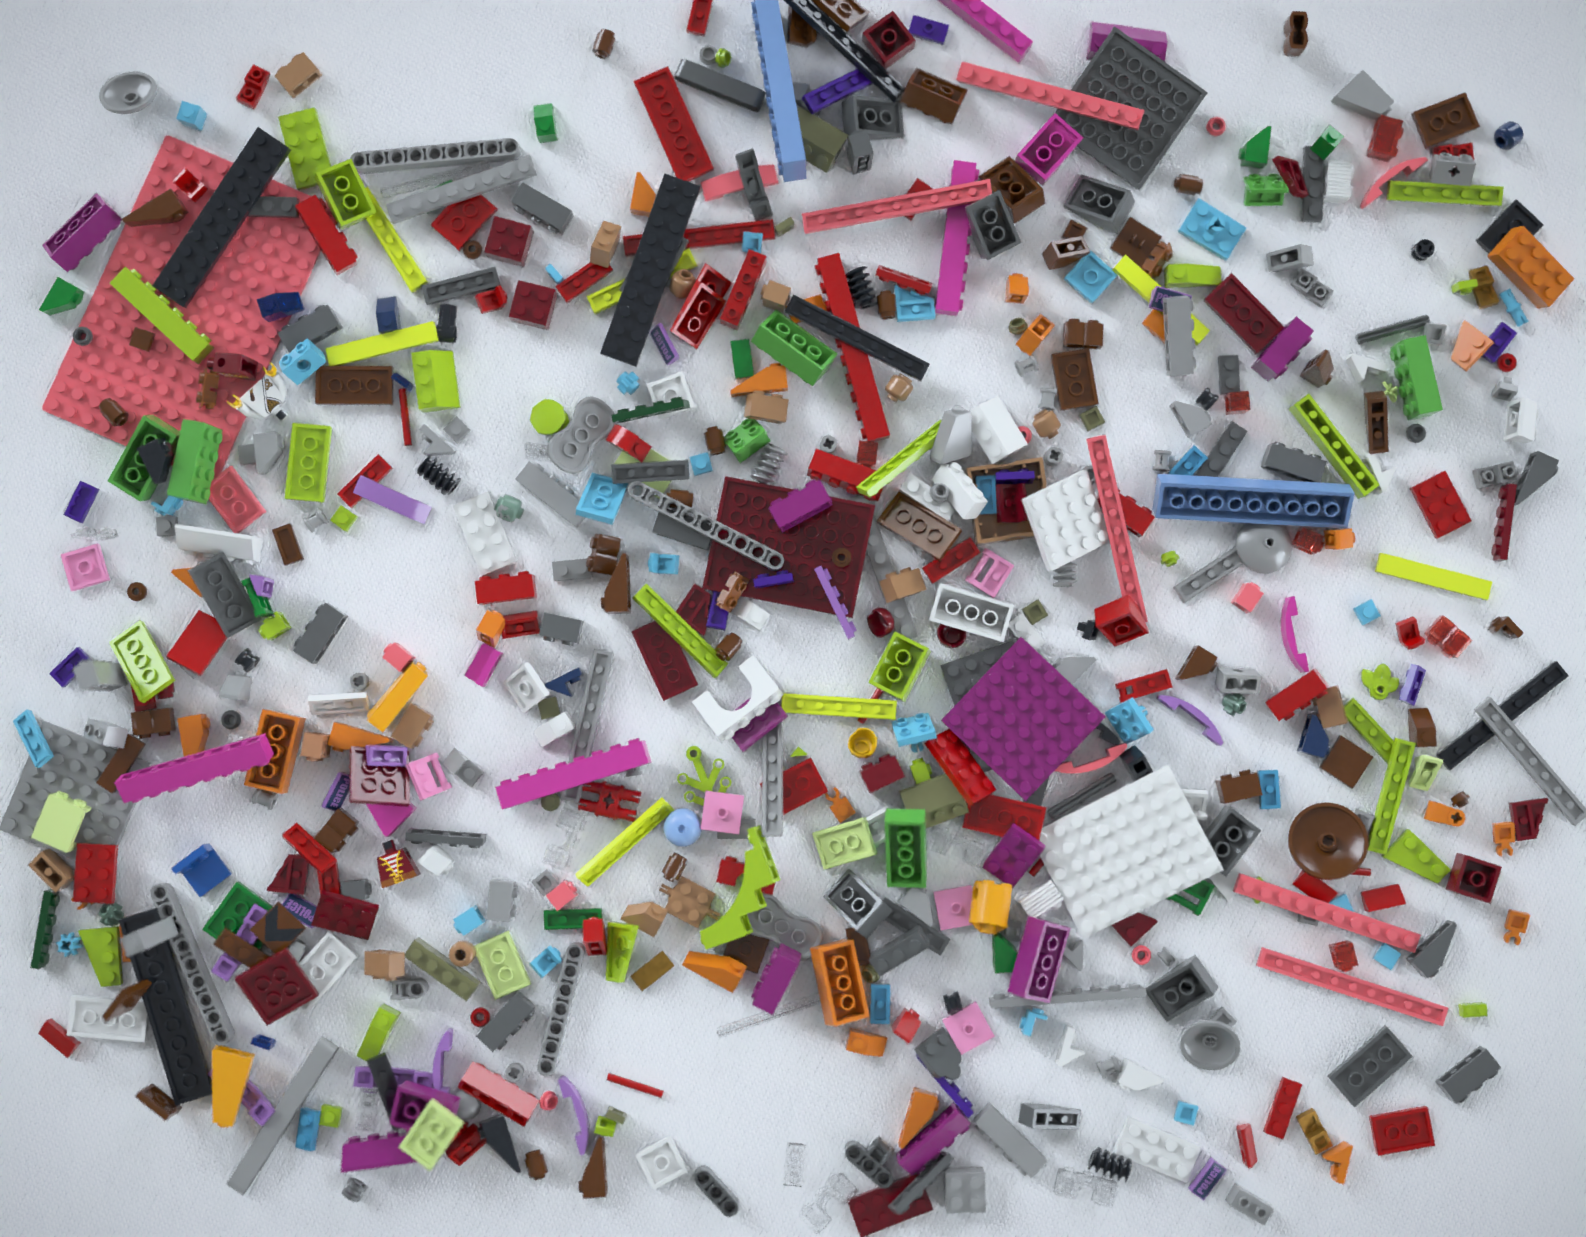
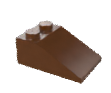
(1017, 187)
(618, 593)

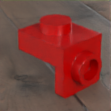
(190, 185)
(491, 300)
(1409, 633)

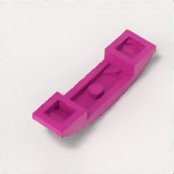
(1299, 660)

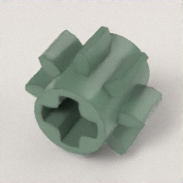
(1234, 703)
(111, 914)

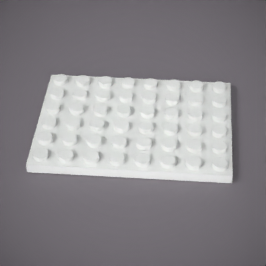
(1127, 851)

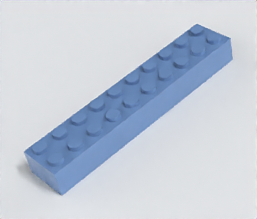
(779, 90)
(1252, 501)

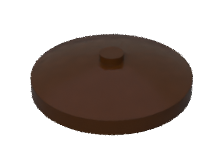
(1328, 841)

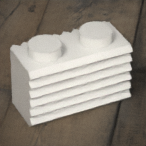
(1337, 181)
(1041, 900)

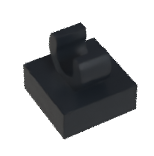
(1089, 629)

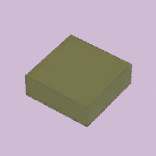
(784, 227)
(1092, 418)
(1034, 612)
(549, 708)
(616, 1115)

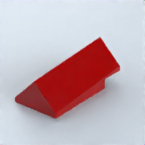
(701, 307)

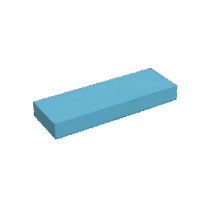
(33, 738)

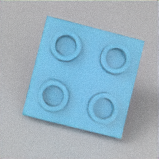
(1129, 720)
(914, 731)

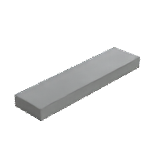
(1208, 575)

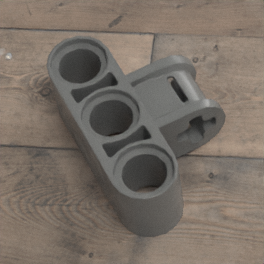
(875, 1154)

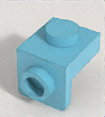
(169, 507)
(663, 563)
(546, 961)
(1027, 1022)

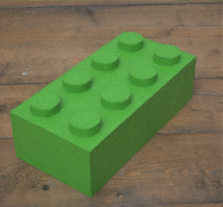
(794, 347)
(1416, 378)
(194, 461)
(130, 471)
(906, 848)

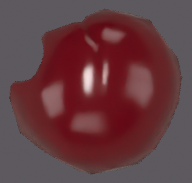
(880, 622)
(950, 636)

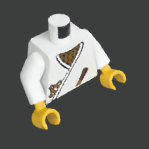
(264, 397)

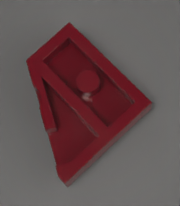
(1527, 817)
(291, 876)
(1134, 927)

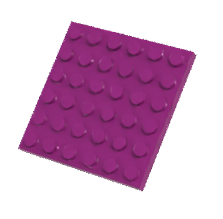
(1023, 718)

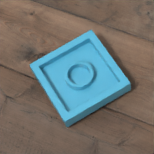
(1090, 277)

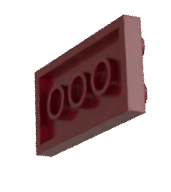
(1243, 313)
(664, 660)
(872, 1211)

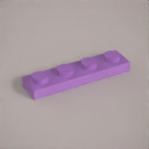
(832, 594)

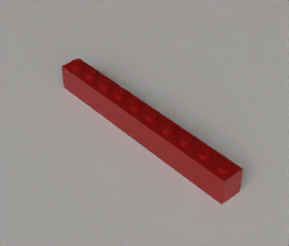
(857, 363)

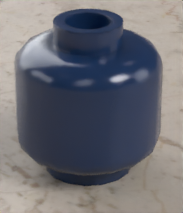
(1508, 135)

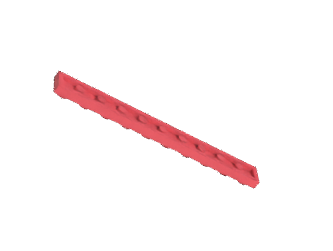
(1050, 95)
(896, 206)
(1115, 520)
(1326, 912)
(1352, 986)

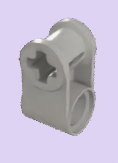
(404, 988)

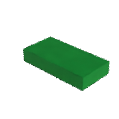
(742, 358)

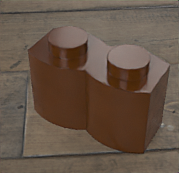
(1295, 33)
(1083, 335)
(604, 554)
(153, 721)
(337, 830)

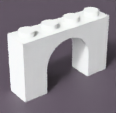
(726, 722)

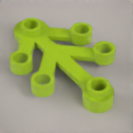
(706, 783)

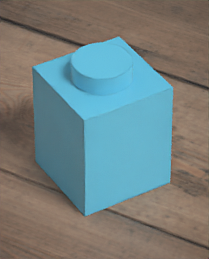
(191, 116)
(468, 920)

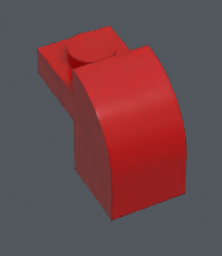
(628, 442)

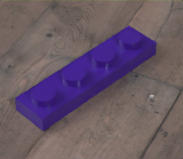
(835, 91)
(953, 1091)

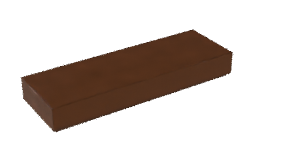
(121, 763)

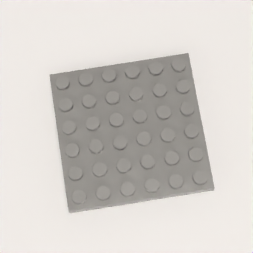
(74, 771)

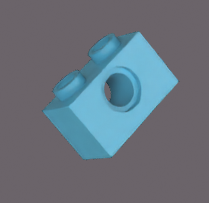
(299, 371)

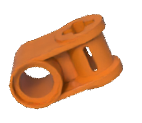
(1442, 814)

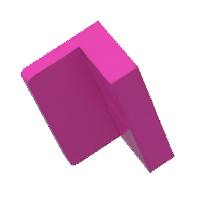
(483, 664)

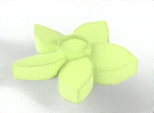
(1391, 391)

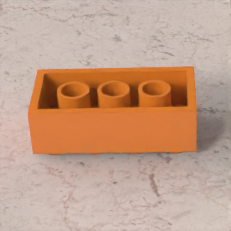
(1530, 267)
(284, 737)
(839, 982)

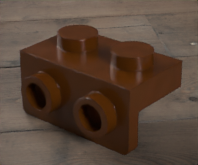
(799, 31)

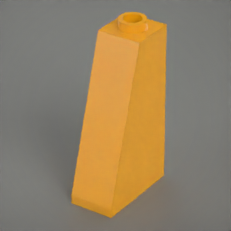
(397, 696)
(229, 1080)

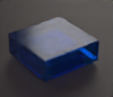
(402, 381)
(263, 1042)

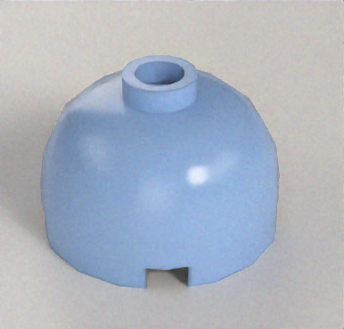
(682, 827)

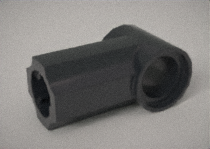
(446, 325)

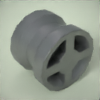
(353, 1189)

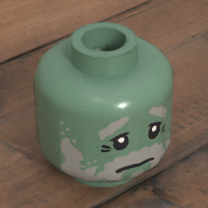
(509, 508)

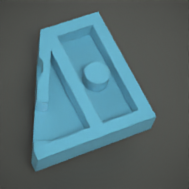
(913, 306)

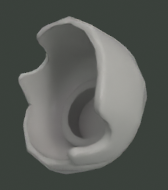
(468, 1107)

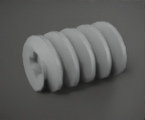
(768, 464)
(1065, 575)

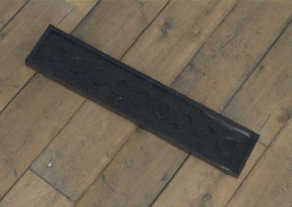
(221, 217)
(650, 270)
(169, 1015)

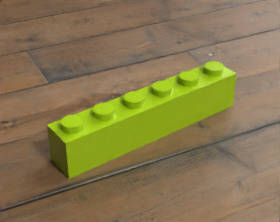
(159, 313)
(1333, 446)

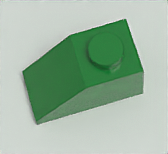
(545, 123)
(1327, 142)
(1256, 150)
(61, 298)
(1003, 954)

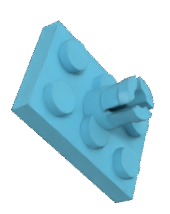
(1212, 229)
(601, 499)

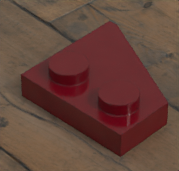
(1292, 176)
(695, 608)

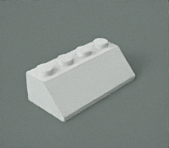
(214, 542)
(971, 612)

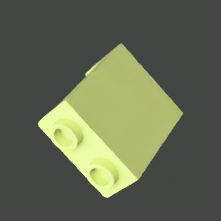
(60, 821)

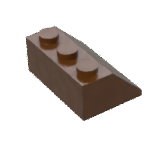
(933, 96)

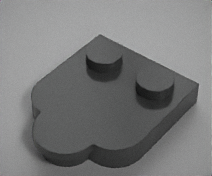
(940, 1055)

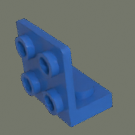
(202, 869)

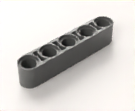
(720, 85)

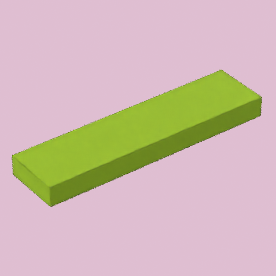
(1369, 729)

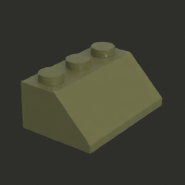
(820, 140)
(938, 799)

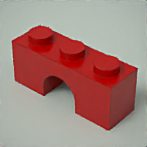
(731, 869)

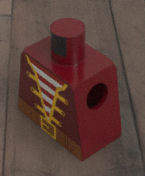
(233, 366)
(395, 865)

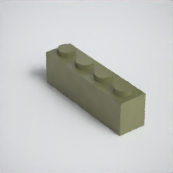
(442, 969)

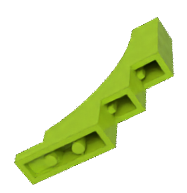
(758, 872)

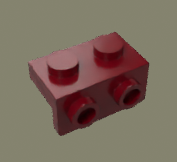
(1010, 504)

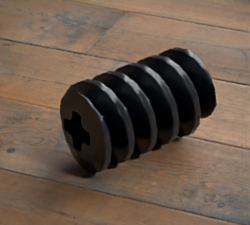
(859, 288)
(438, 476)
(1110, 1163)

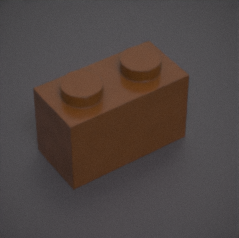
(1238, 787)

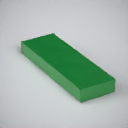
(569, 918)

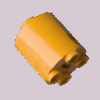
(990, 906)

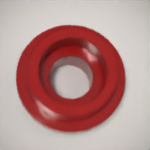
(1501, 362)
(480, 1023)

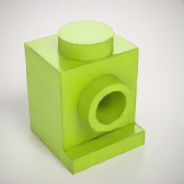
(274, 626)
(920, 770)

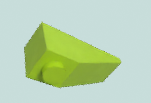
(1191, 275)
(378, 1032)

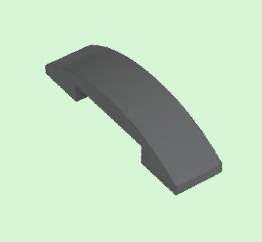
(753, 184)

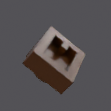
(1508, 627)

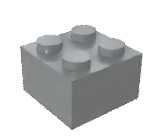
(965, 1190)

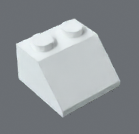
(1521, 421)

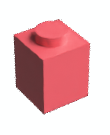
(1247, 597)
(398, 656)
(562, 894)

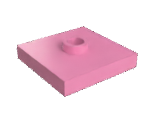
(85, 567)
(722, 812)
(953, 906)
(968, 1028)

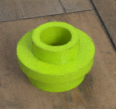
(723, 58)
(1169, 558)

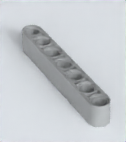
(557, 1017)

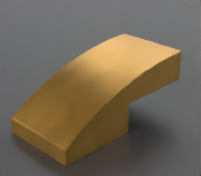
(1484, 292)
(652, 971)
(1314, 1131)

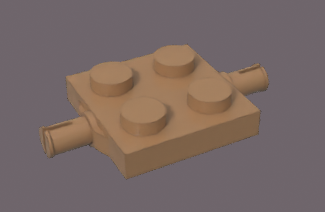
(689, 902)

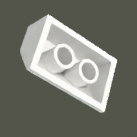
(996, 430)

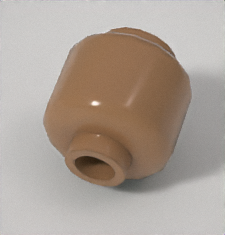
(681, 283)
(899, 387)
(1046, 424)
(459, 959)

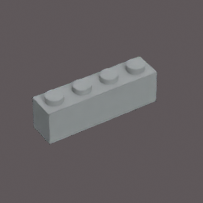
(1178, 335)
(550, 492)
(99, 675)
(1010, 1140)

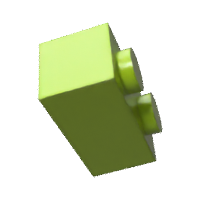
(1476, 1009)

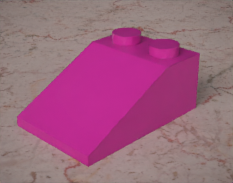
(1048, 149)

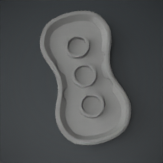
(573, 445)
(786, 928)

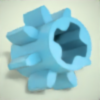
(628, 383)
(63, 944)

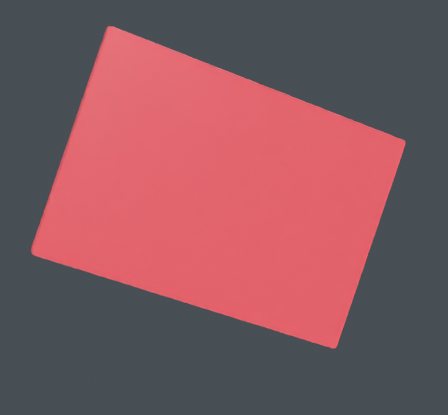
(260, 260)

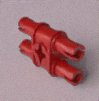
(617, 794)

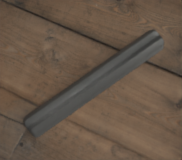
(1392, 329)
(1081, 795)

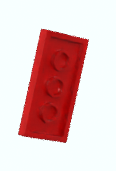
(960, 767)
(997, 814)

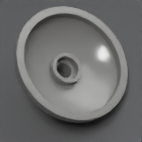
(128, 92)
(1257, 554)
(1212, 1052)

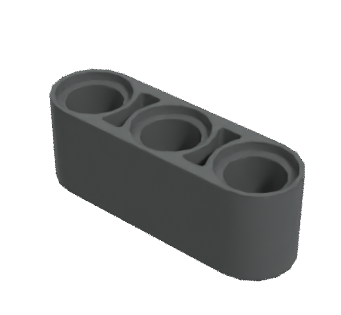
(718, 1200)

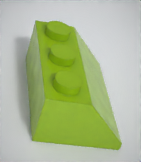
(345, 194)
(435, 380)
(899, 666)

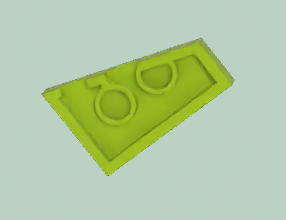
(1415, 856)
(619, 949)
(104, 953)

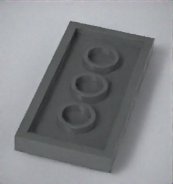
(224, 594)
(1369, 1066)

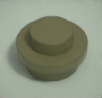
(1017, 326)
(550, 802)
(869, 974)

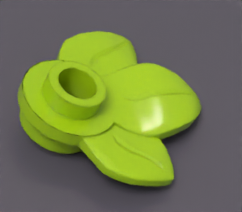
(1379, 678)

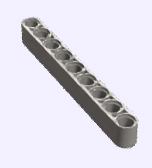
(428, 151)
(695, 525)
(201, 969)
(283, 1115)

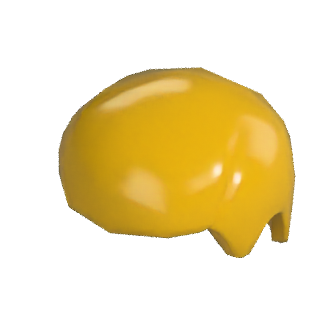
(862, 743)

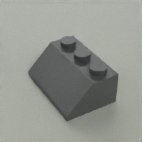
(1230, 837)

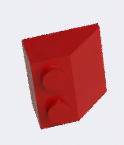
(1120, 620)

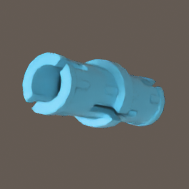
(1513, 307)

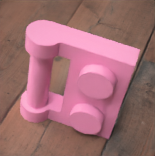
(995, 576)
(423, 778)

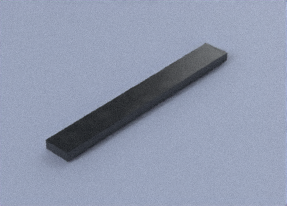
(848, 47)
(857, 338)
(1512, 707)

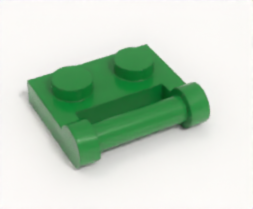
(261, 604)
(1200, 890)

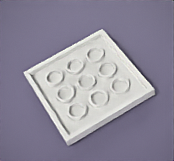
(1066, 520)

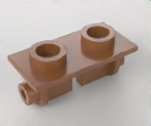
(1162, 253)
(208, 381)
(728, 599)

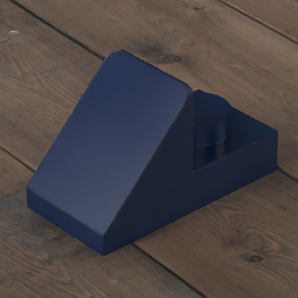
(560, 683)

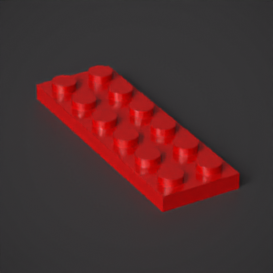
(673, 125)

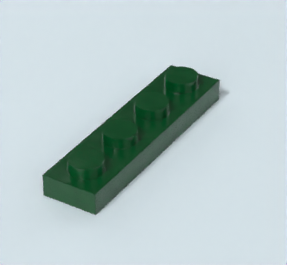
(658, 408)
(45, 924)

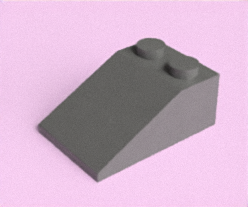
(875, 115)
(1100, 203)
(992, 226)
(857, 903)
(1181, 988)

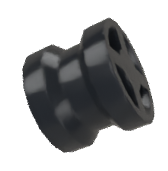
(1427, 247)
(1207, 399)
(247, 660)
(952, 1002)

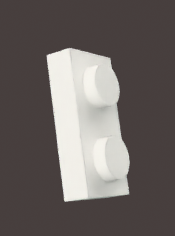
(1022, 628)

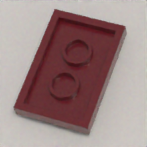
(345, 915)

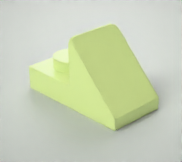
(1425, 772)

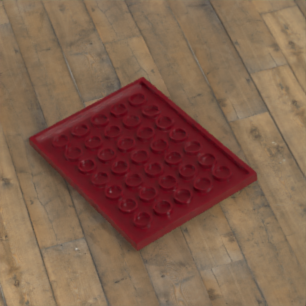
(804, 547)

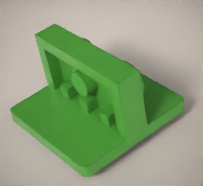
(1264, 190)
(746, 439)

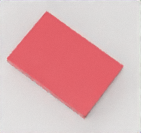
(234, 500)

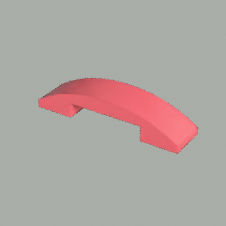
(1407, 167)
(731, 182)
(1112, 753)

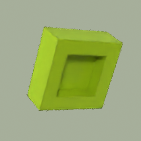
(1464, 287)
(343, 518)
(330, 1115)
(605, 1126)

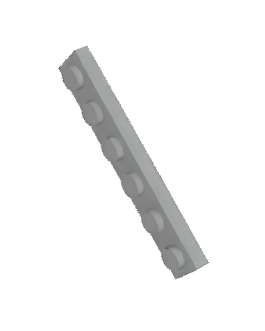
(772, 783)

